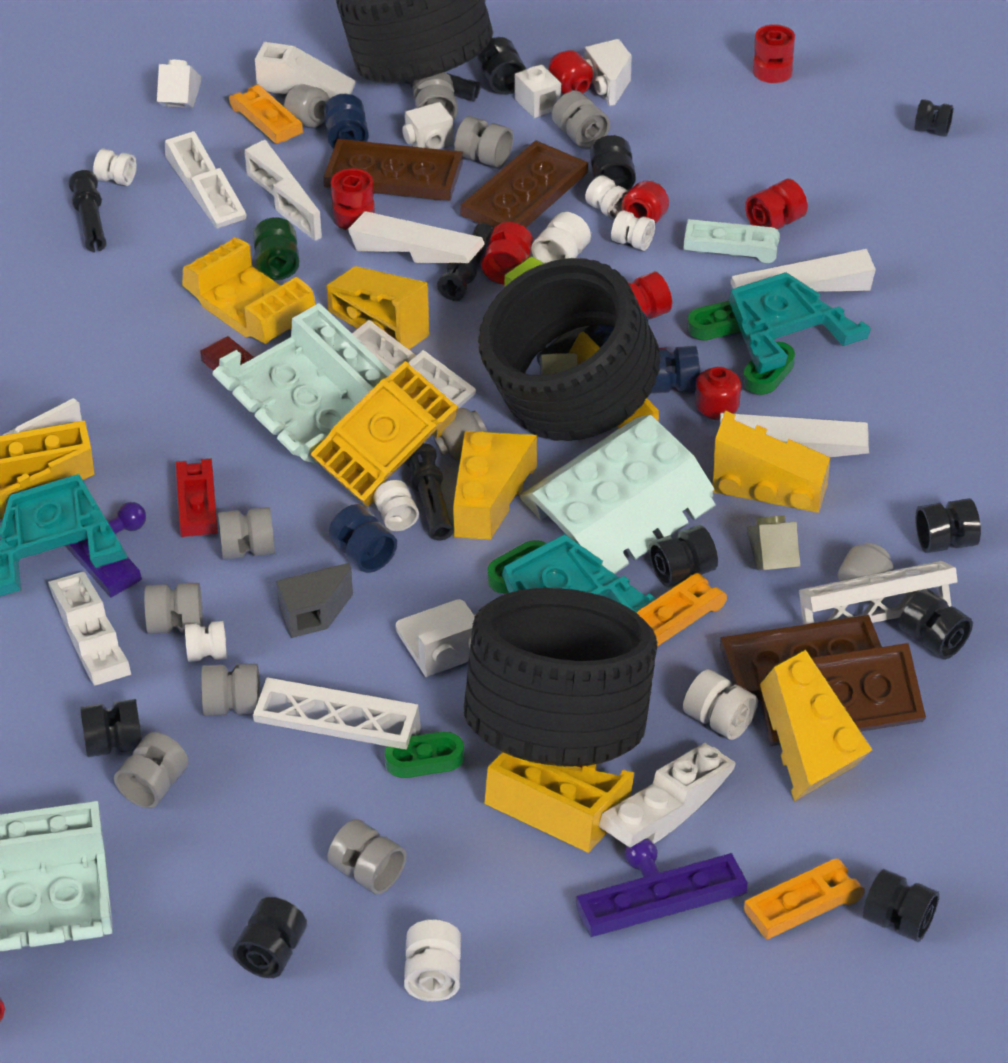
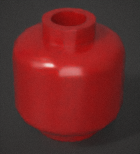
(571, 71)
(646, 200)
(717, 391)

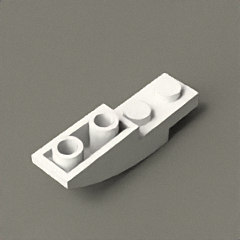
(671, 799)

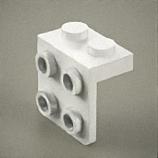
(438, 636)

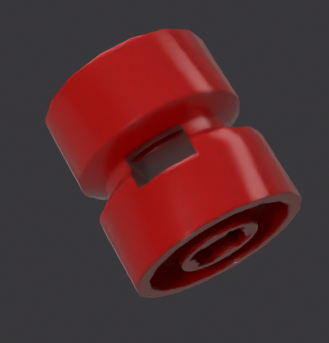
(773, 53)
(351, 196)
(777, 205)
(506, 250)
(652, 294)

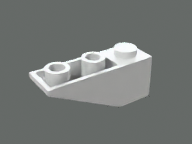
(285, 66)

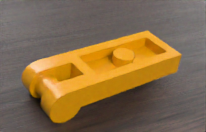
(266, 114)
(682, 606)
(803, 898)

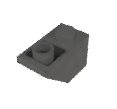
(314, 598)

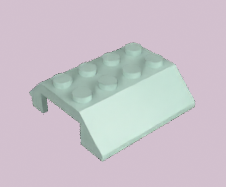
(304, 381)
(623, 492)
(53, 876)

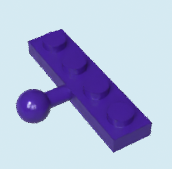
(121, 574)
(657, 892)

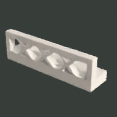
(875, 588)
(337, 713)

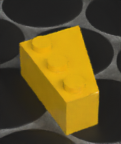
(387, 300)
(43, 457)
(766, 468)
(488, 480)
(811, 725)
(556, 798)

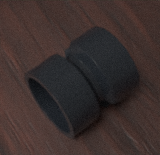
(500, 64)
(613, 159)
(953, 525)
(684, 555)
(936, 624)
(111, 727)
(901, 905)
(270, 937)

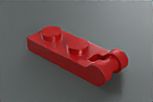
(196, 498)

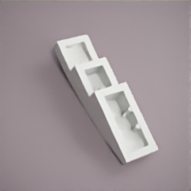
(89, 628)

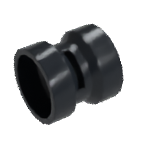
(934, 117)

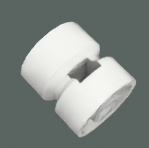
(562, 239)
(715, 701)
(432, 960)

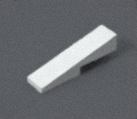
(203, 180)
(290, 198)
(424, 242)
(833, 273)
(393, 354)
(824, 436)

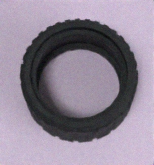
(413, 37)
(553, 302)
(559, 676)

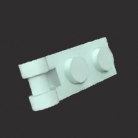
(732, 239)

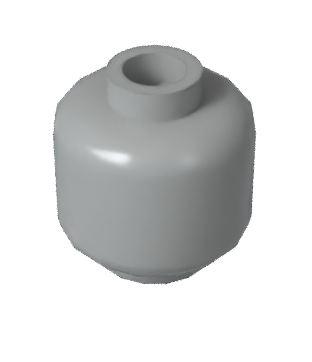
(307, 104)
(453, 435)
(865, 561)

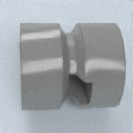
(434, 90)
(580, 119)
(484, 142)
(246, 533)
(172, 608)
(230, 689)
(151, 770)
(366, 856)

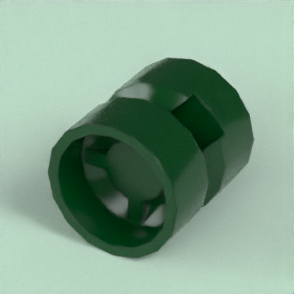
(276, 248)

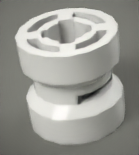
(115, 167)
(606, 196)
(633, 230)
(396, 505)
(205, 641)

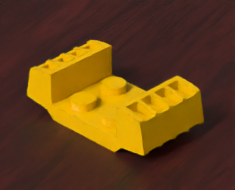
(243, 295)
(384, 431)

